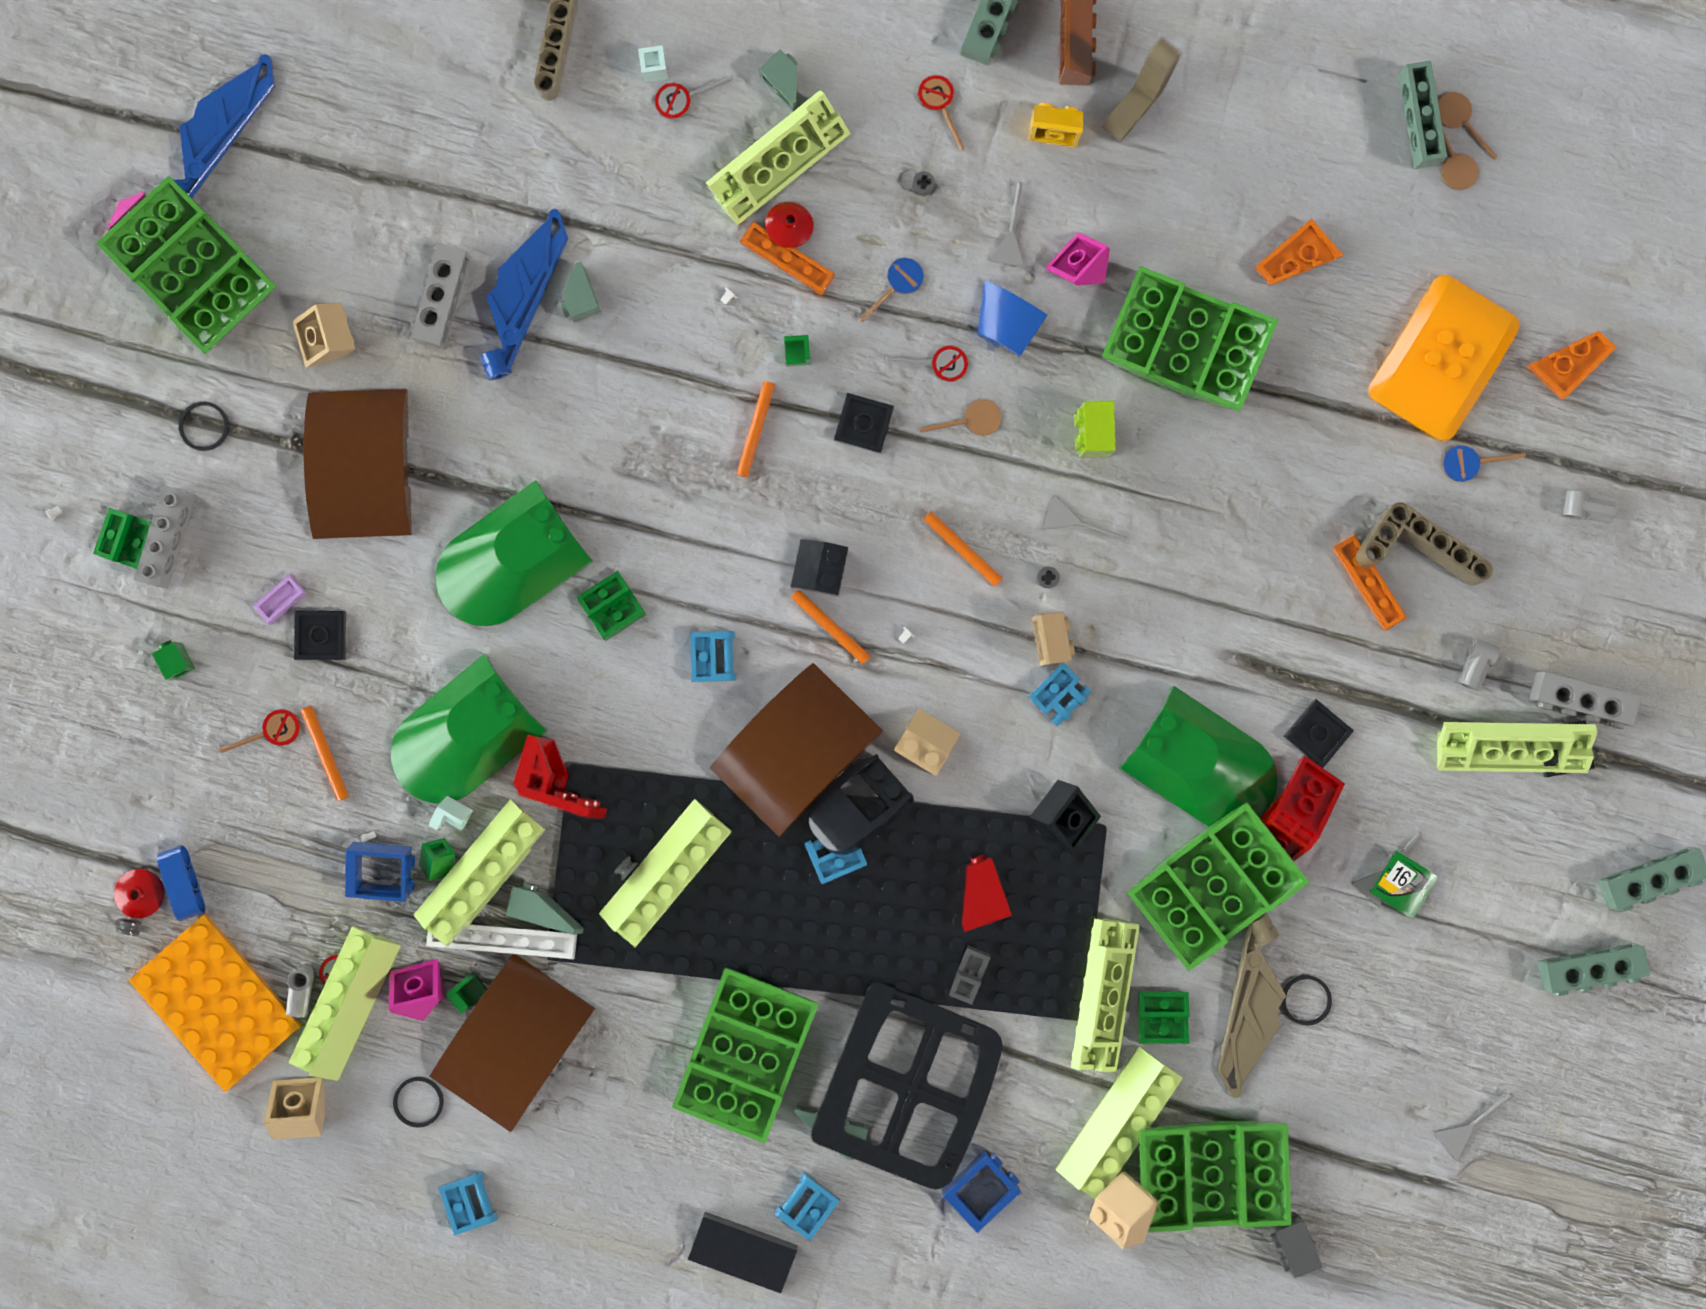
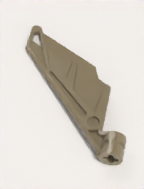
(1253, 1007)

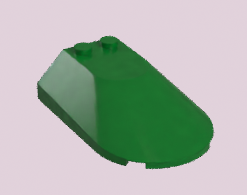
(508, 560)
(461, 735)
(1202, 762)

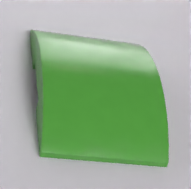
(187, 264)
(1189, 340)
(1217, 885)
(745, 1055)
(1217, 1174)

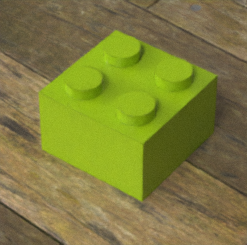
(1096, 429)

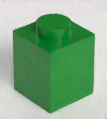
(173, 660)

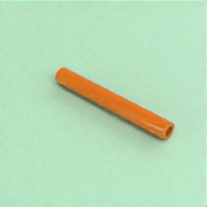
(755, 429)
(962, 548)
(830, 626)
(324, 753)

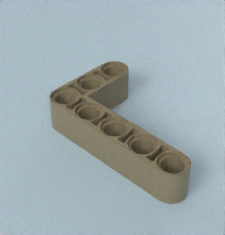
(556, 50)
(1147, 88)
(1424, 543)

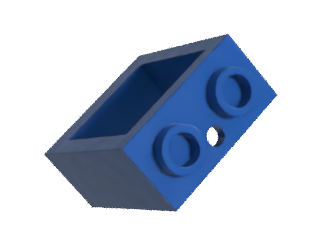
(353, 872)
(962, 1207)

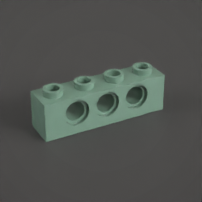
(982, 48)
(1422, 115)
(1616, 885)
(1554, 970)

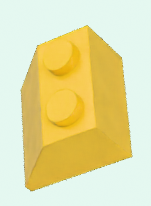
(1056, 125)

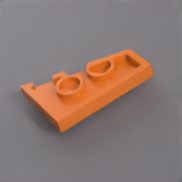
(1298, 254)
(1571, 365)

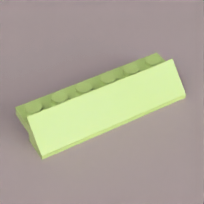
(778, 158)
(1515, 747)
(479, 873)
(665, 873)
(1105, 995)
(344, 1004)
(1115, 1125)

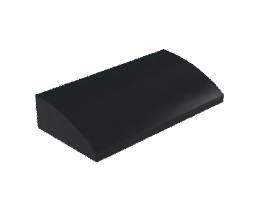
(743, 1252)

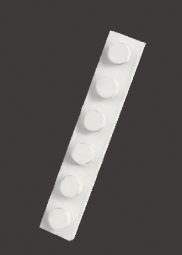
(511, 941)

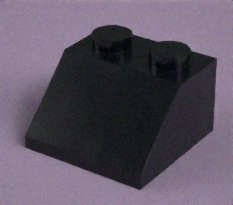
(819, 567)
(1065, 816)

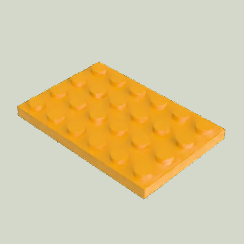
(215, 1002)

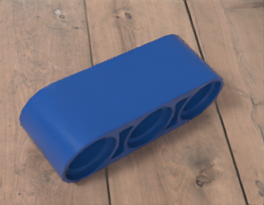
(181, 883)

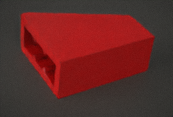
(983, 894)

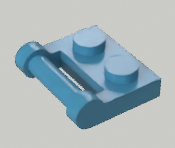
(704, 656)
(833, 865)
(460, 1206)
(814, 1210)

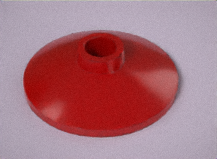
(789, 234)
(150, 893)

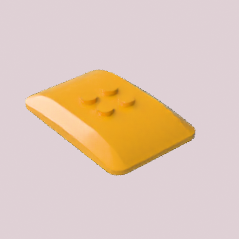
(1444, 358)

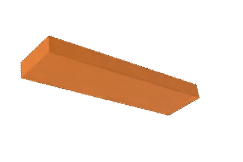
(788, 259)
(1370, 584)

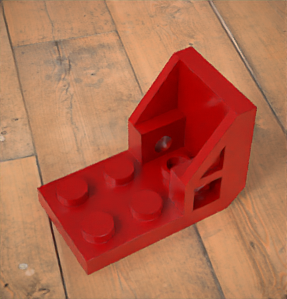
(538, 769)
(1303, 808)

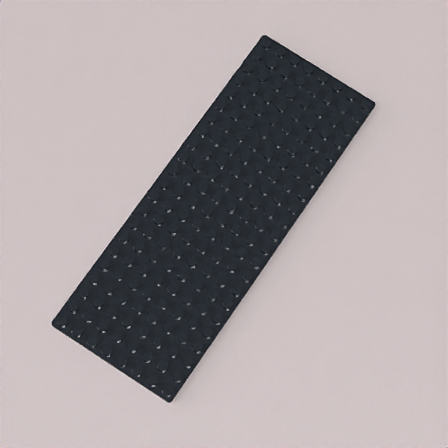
(885, 923)

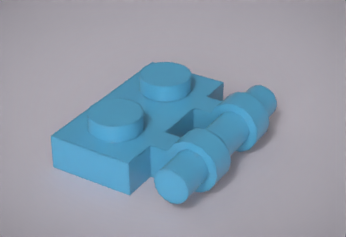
(1054, 689)

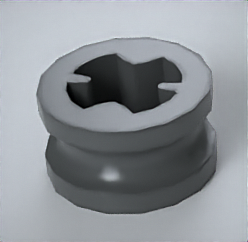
(929, 188)
(1053, 583)
(625, 868)
(128, 927)

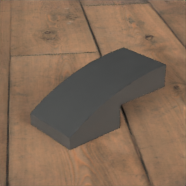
(969, 974)

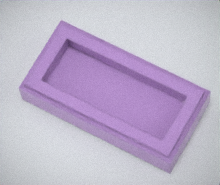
(279, 599)

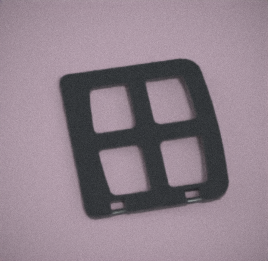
(910, 1087)

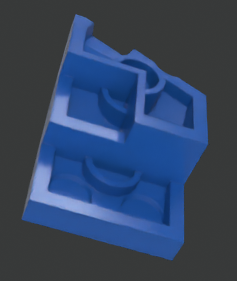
(1008, 319)

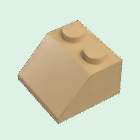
(323, 334)
(1052, 638)
(927, 742)
(295, 1108)
(1124, 1211)

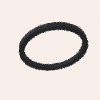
(183, 416)
(1329, 1000)
(395, 1102)

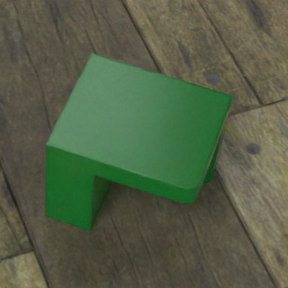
(797, 350)
(436, 859)
(466, 992)

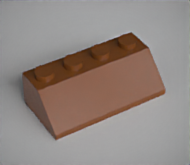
(1077, 42)

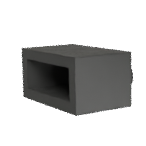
(1296, 1247)

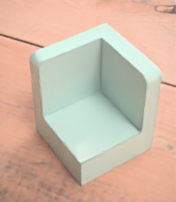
(653, 64)
(452, 813)

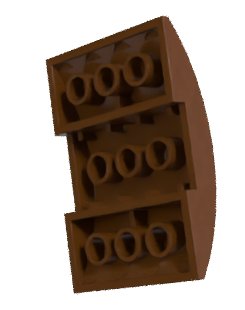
(357, 464)
(795, 748)
(511, 1042)

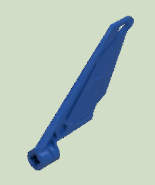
(220, 121)
(519, 292)

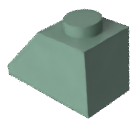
(782, 77)
(579, 296)

